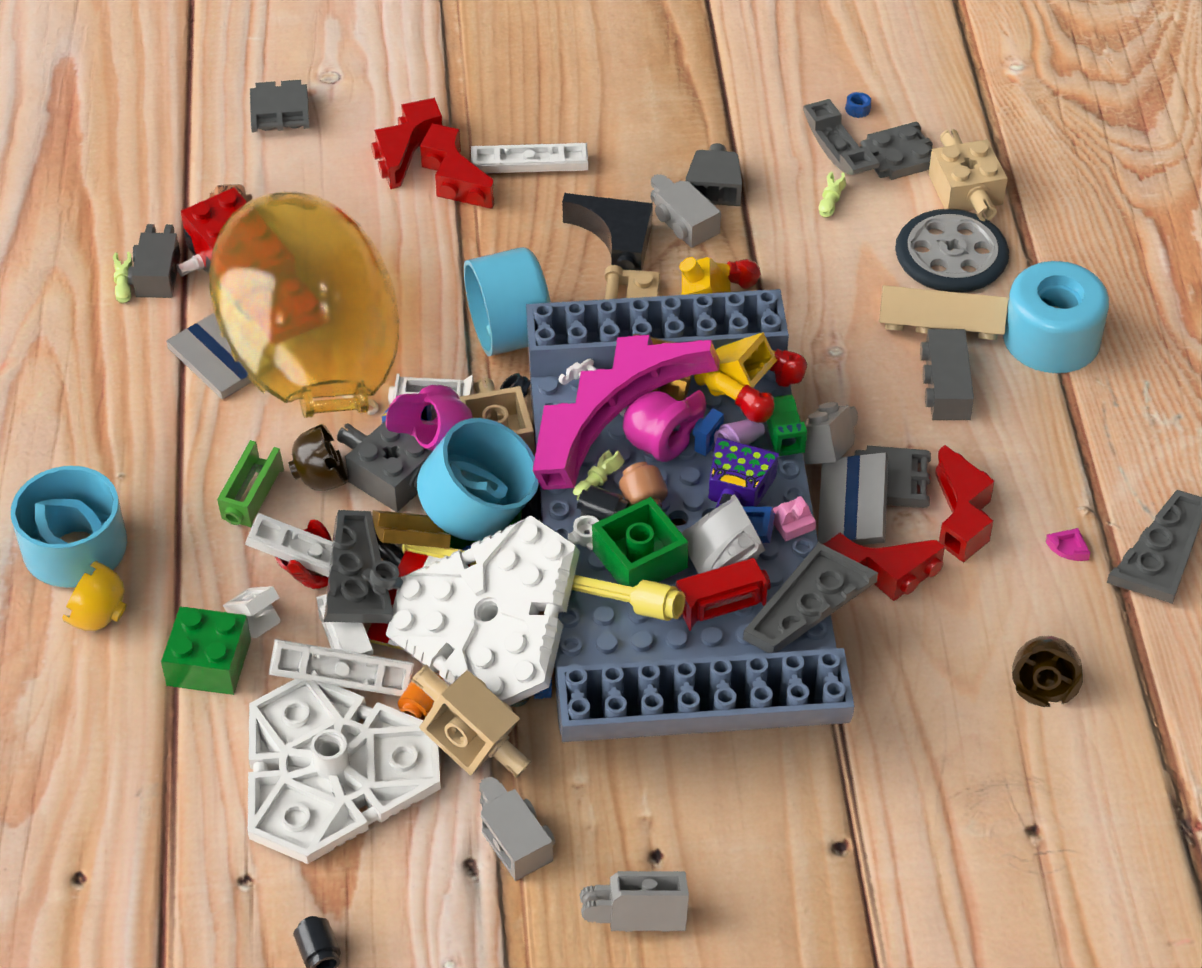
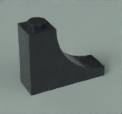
(617, 222)

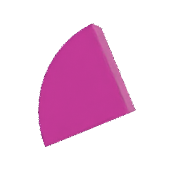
(1068, 545)

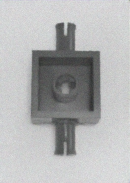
(384, 464)

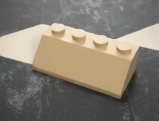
(943, 310)

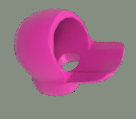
(406, 412)
(651, 422)

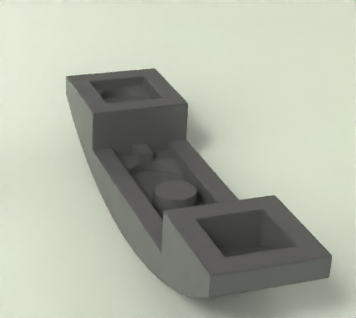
(836, 141)

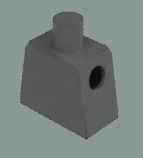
(717, 175)

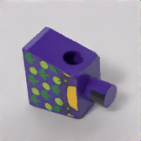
(741, 472)

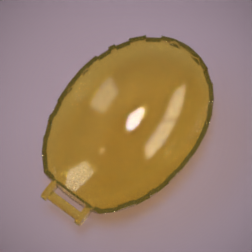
(305, 301)

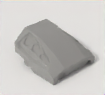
(722, 538)

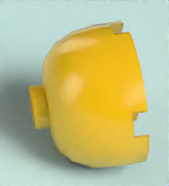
(96, 599)

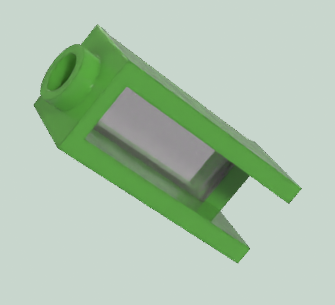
(249, 485)

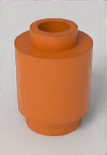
(415, 701)

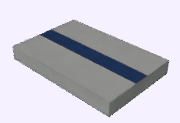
(209, 357)
(854, 499)

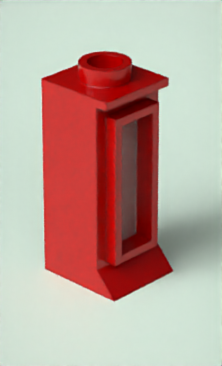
(723, 591)

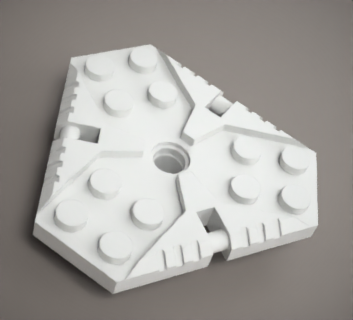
(488, 612)
(323, 766)

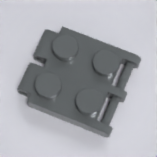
(279, 105)
(900, 150)
(904, 475)

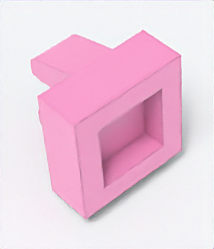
(793, 519)

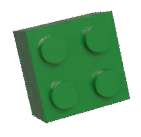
(640, 544)
(206, 650)

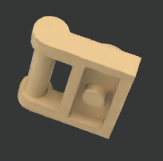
(639, 282)

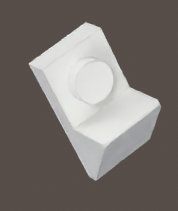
(257, 606)

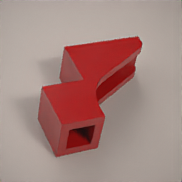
(397, 143)
(455, 175)
(966, 494)
(898, 566)

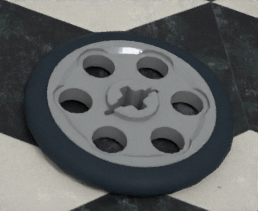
(954, 278)

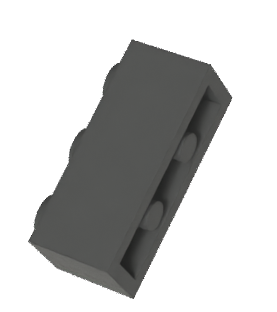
(947, 374)

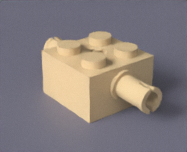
(967, 175)
(503, 406)
(469, 722)

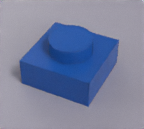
(705, 430)
(762, 521)

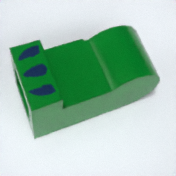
(786, 424)

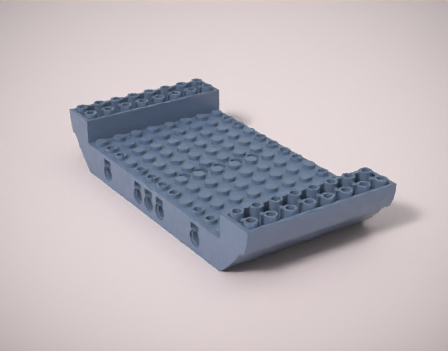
(652, 675)

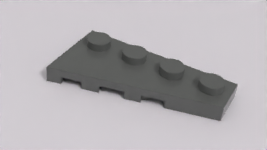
(354, 550)
(1162, 551)
(807, 597)

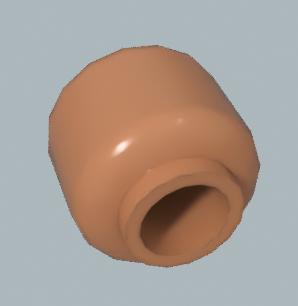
(642, 482)

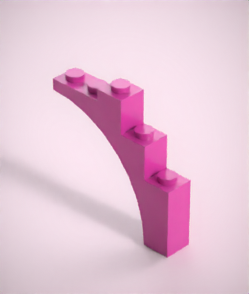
(603, 393)

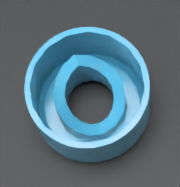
(498, 294)
(1051, 336)
(477, 479)
(63, 503)

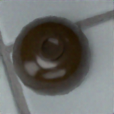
(317, 460)
(1047, 671)

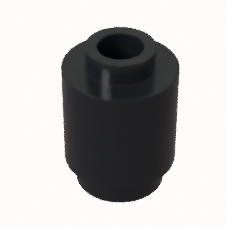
(600, 503)
(317, 943)

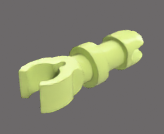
(831, 194)
(122, 289)
(598, 475)

